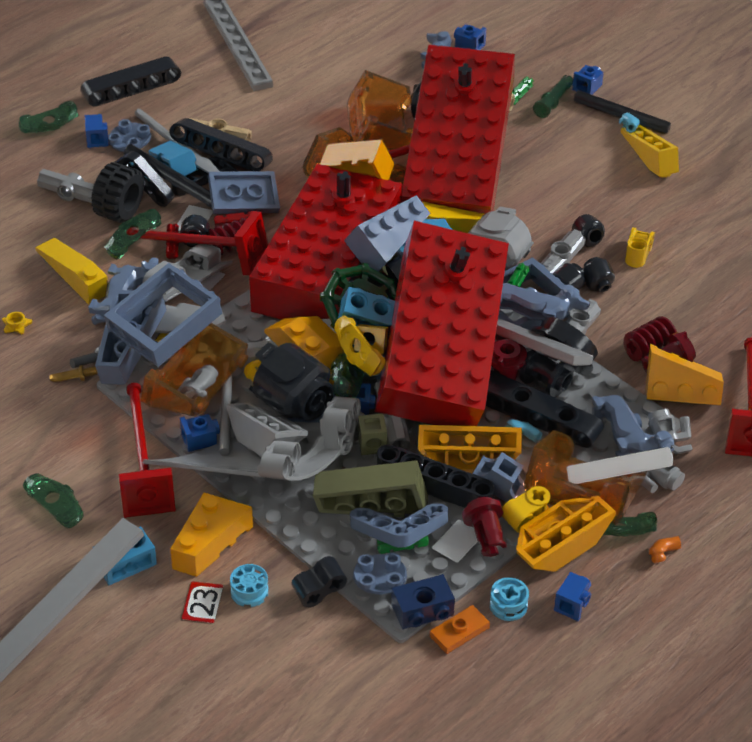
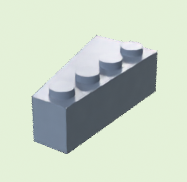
(384, 234)
(115, 357)

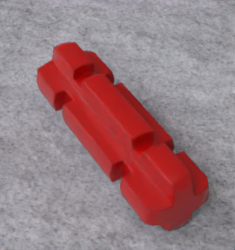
(219, 220)
(172, 247)

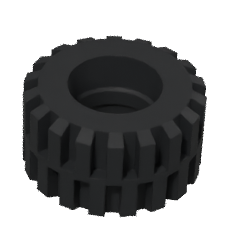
(117, 192)

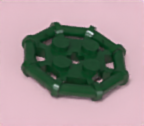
(340, 276)

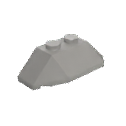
(260, 427)

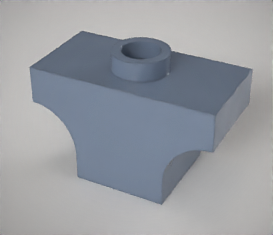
(504, 474)

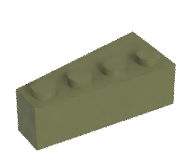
(382, 488)

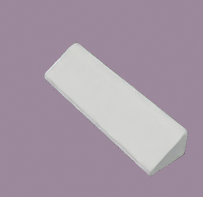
(620, 465)

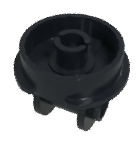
(556, 375)

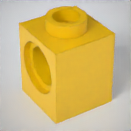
(380, 334)

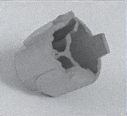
(508, 228)

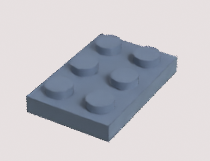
(243, 192)

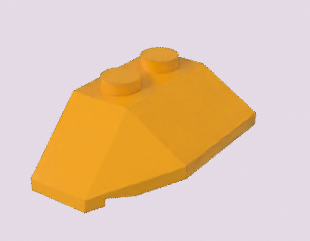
(310, 334)
(466, 445)
(563, 532)

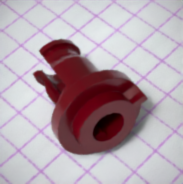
(679, 345)
(508, 358)
(484, 517)

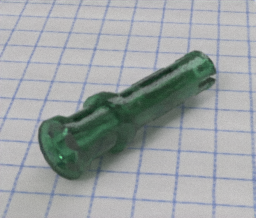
(550, 100)

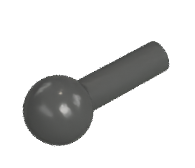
(85, 359)

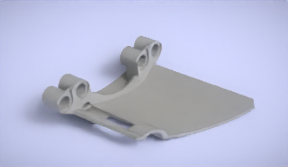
(282, 458)

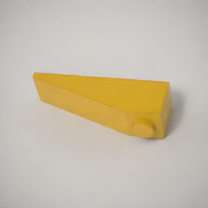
(654, 151)
(457, 219)
(75, 269)

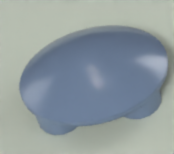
(129, 133)
(379, 573)

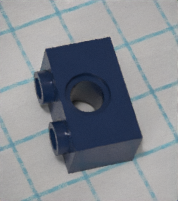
(423, 601)

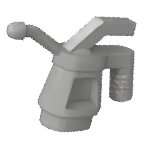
(199, 382)
(663, 421)
(667, 477)

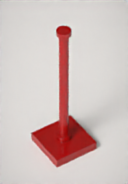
(248, 240)
(740, 425)
(146, 490)

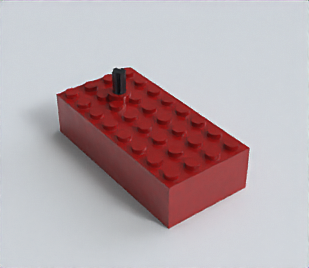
(460, 128)
(312, 241)
(443, 327)

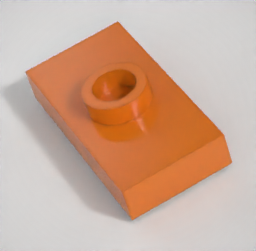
(459, 629)

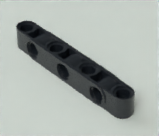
(542, 410)

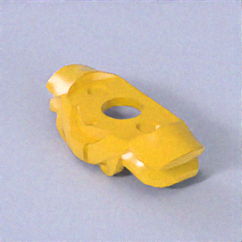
(367, 358)

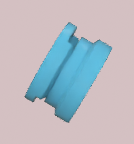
(248, 585)
(509, 597)

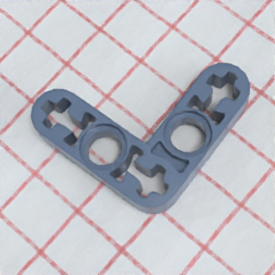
(397, 532)

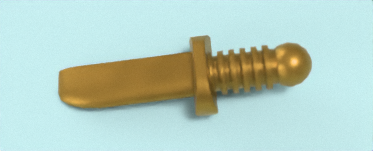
(81, 372)

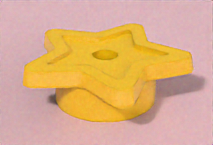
(16, 322)

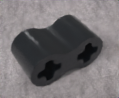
(319, 581)

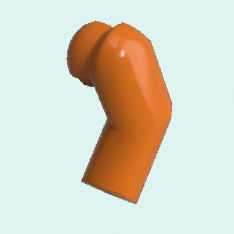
(663, 545)

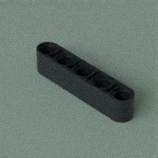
(130, 81)
(211, 144)
(439, 478)

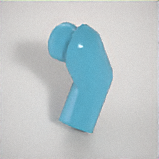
(629, 122)
(527, 429)

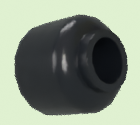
(194, 225)
(590, 228)
(598, 274)
(571, 275)

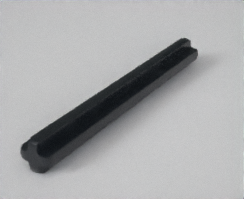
(617, 110)
(174, 177)

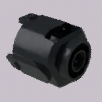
(292, 381)

